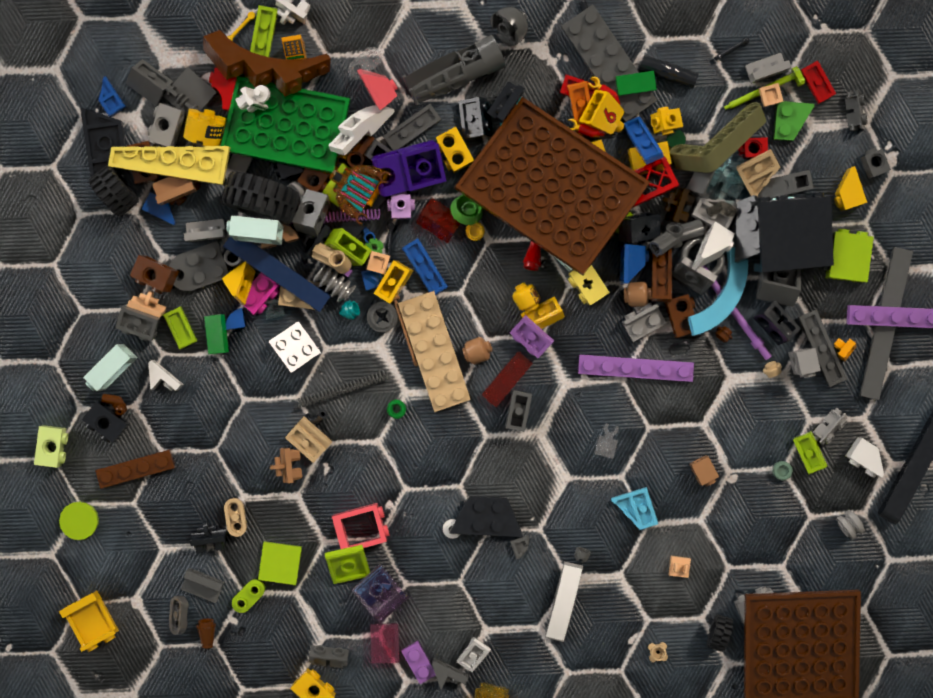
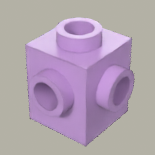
(404, 212)

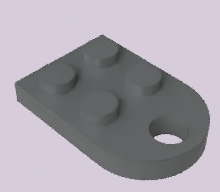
(200, 267)

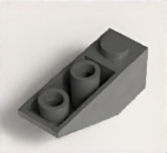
(788, 185)

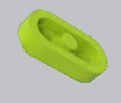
(248, 596)

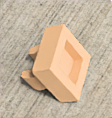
(770, 95)
(377, 262)
(679, 566)

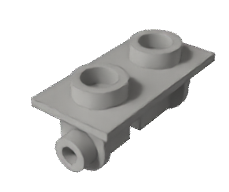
(835, 422)

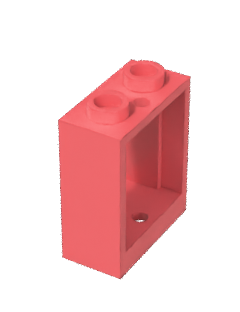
(340, 529)

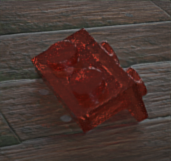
(438, 220)

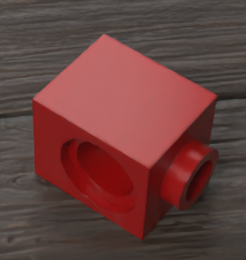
(760, 143)

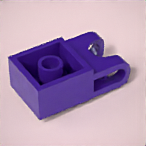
(405, 168)

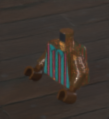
(355, 188)

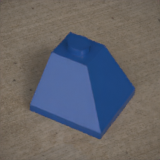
(632, 261)

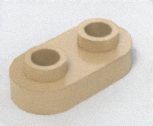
(235, 517)

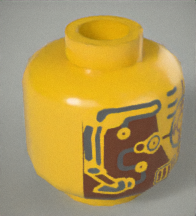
(526, 297)

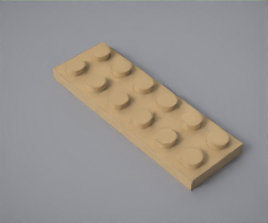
(434, 351)

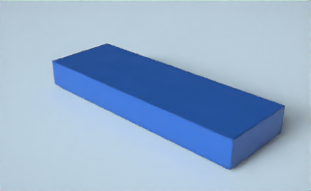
(643, 140)
(424, 267)

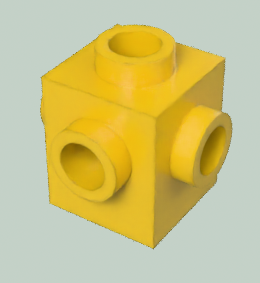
(666, 120)

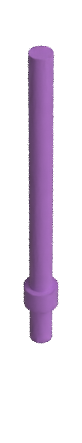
(756, 342)

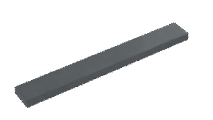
(884, 335)

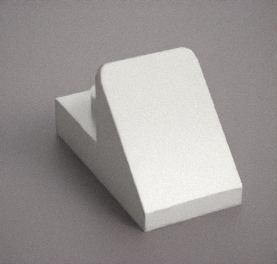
(158, 373)
(473, 654)

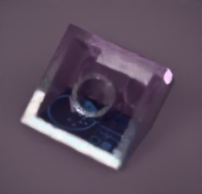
(380, 593)

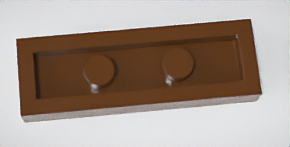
(662, 277)

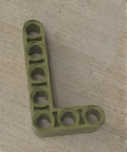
(722, 145)

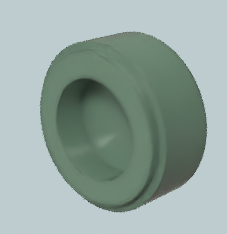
(782, 470)

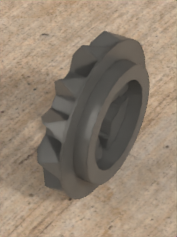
(391, 316)

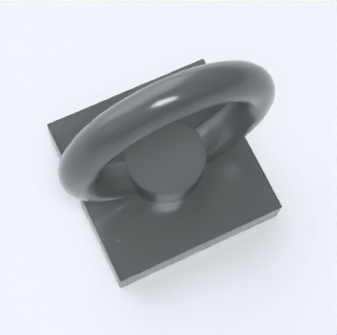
(699, 279)

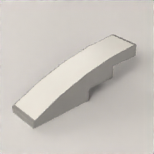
(564, 601)

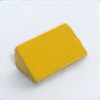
(546, 313)

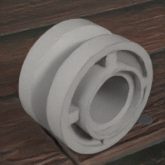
(850, 524)

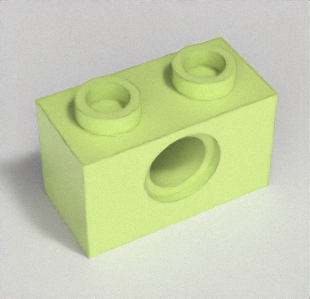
(43, 455)

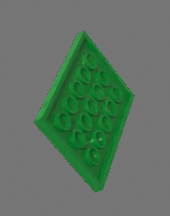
(290, 131)

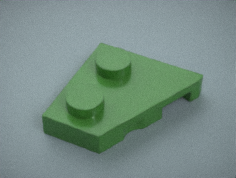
(790, 119)

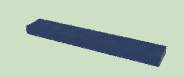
(278, 273)

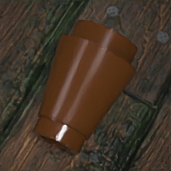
(206, 632)

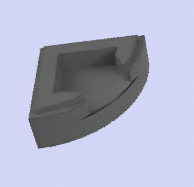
(520, 546)

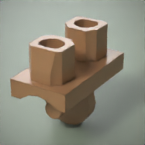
(288, 473)

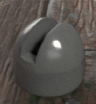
(582, 553)

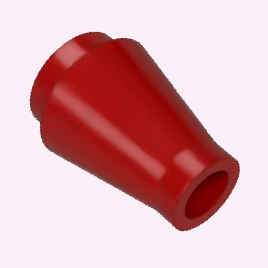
(532, 259)

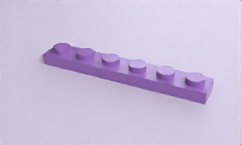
(889, 316)
(635, 368)

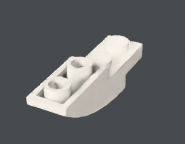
(361, 123)

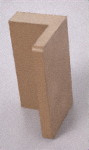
(172, 189)

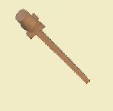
(404, 329)

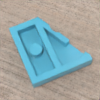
(637, 507)

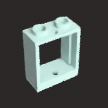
(255, 230)
(110, 367)

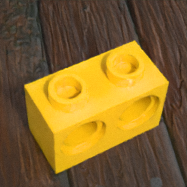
(458, 148)

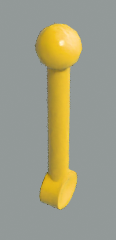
(251, 16)

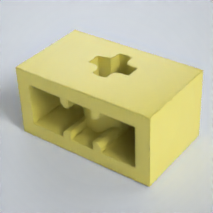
(597, 287)

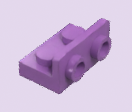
(531, 337)

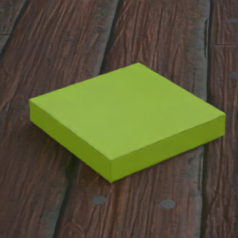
(280, 563)
(347, 564)

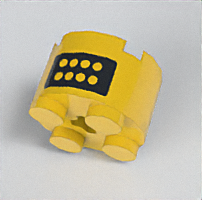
(204, 127)

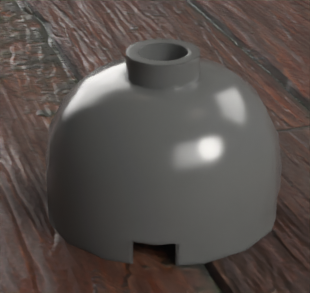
(510, 24)

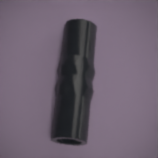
(669, 71)

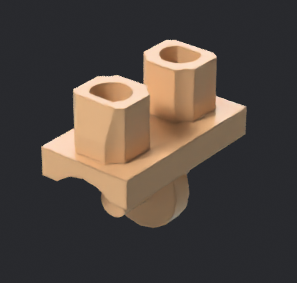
(147, 304)

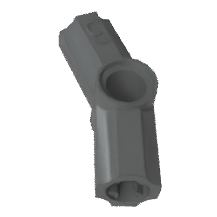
(675, 235)

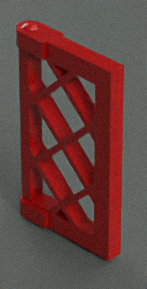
(660, 190)

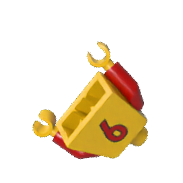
(602, 112)

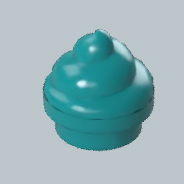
(350, 310)

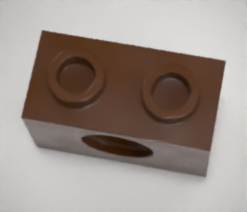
(164, 277)

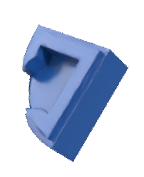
(236, 320)

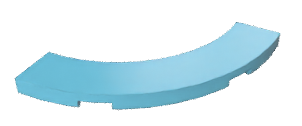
(726, 299)

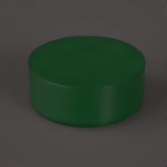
(676, 138)

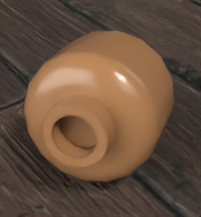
(637, 294)
(477, 350)

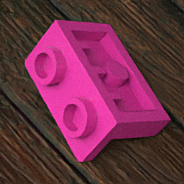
(260, 292)

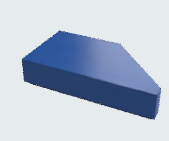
(163, 212)

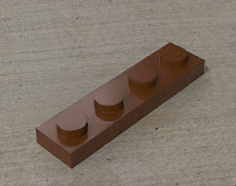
(135, 468)

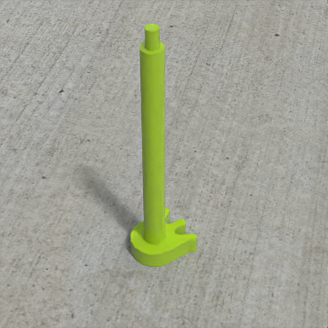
(796, 74)

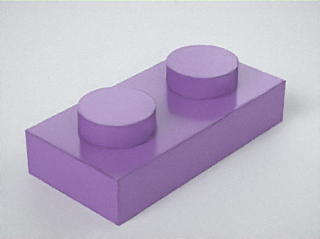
(418, 662)

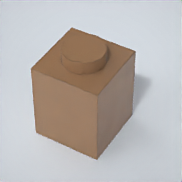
(704, 471)

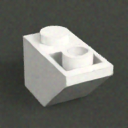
(866, 455)

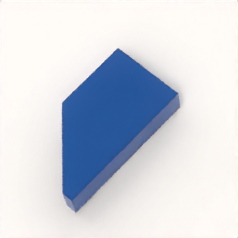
(110, 99)

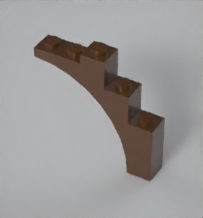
(259, 69)

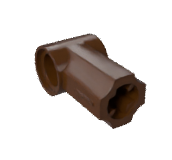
(360, 149)

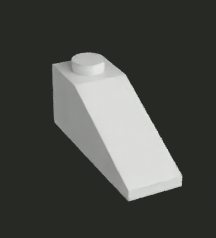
(715, 243)

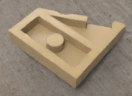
(758, 171)

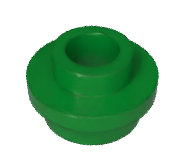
(391, 413)

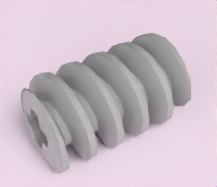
(334, 283)

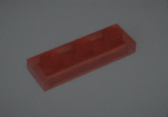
(507, 379)

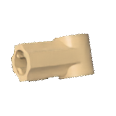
(331, 258)

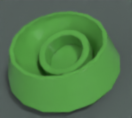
(466, 210)

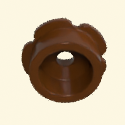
(723, 334)

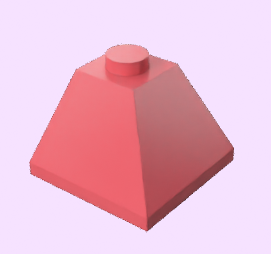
(379, 87)

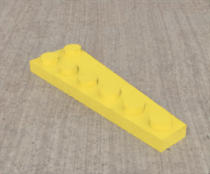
(191, 163)

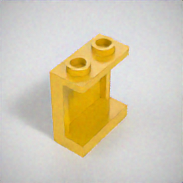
(90, 621)

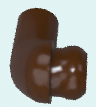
(117, 403)

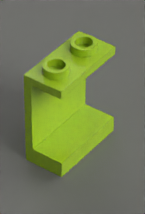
(851, 256)

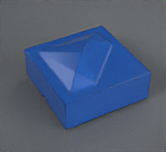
(371, 279)

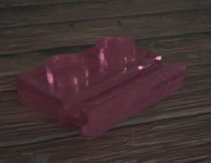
(385, 643)

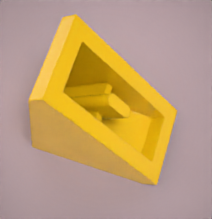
(240, 282)

